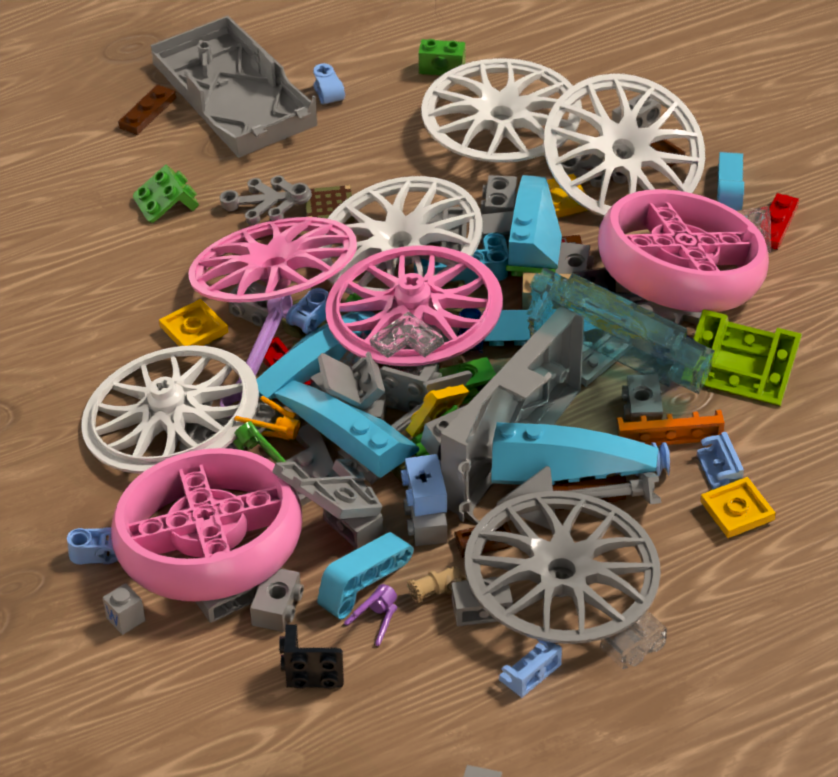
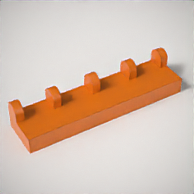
(672, 430)

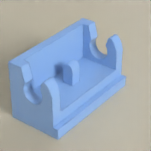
(720, 461)
(532, 668)

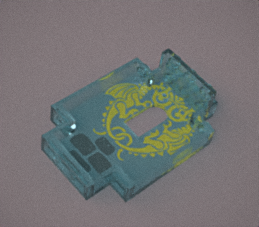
(622, 330)

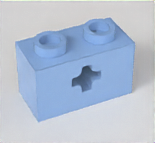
(425, 485)

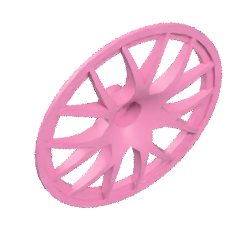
(274, 261)
(420, 297)

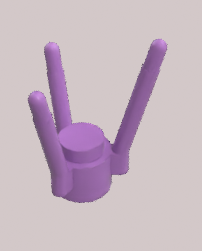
(380, 601)

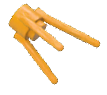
(284, 428)

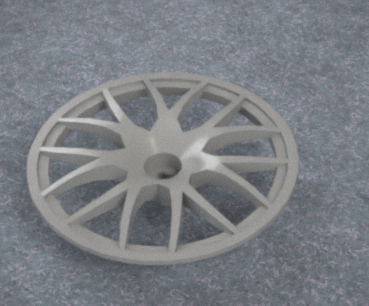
(561, 565)

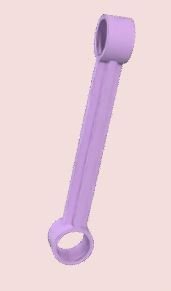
(277, 310)

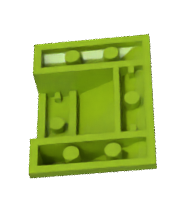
(747, 358)

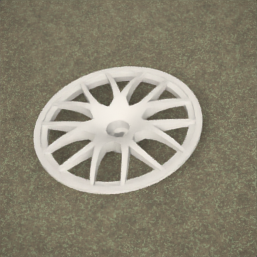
(496, 110)
(622, 138)
(407, 230)
(168, 406)

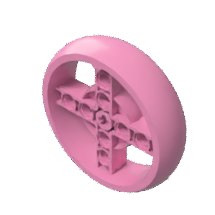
(681, 254)
(206, 524)

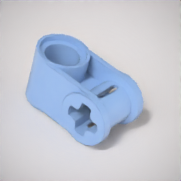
(327, 84)
(309, 310)
(90, 546)

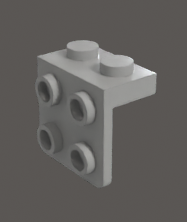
(356, 384)
(404, 389)

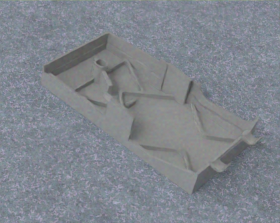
(234, 85)
(528, 390)

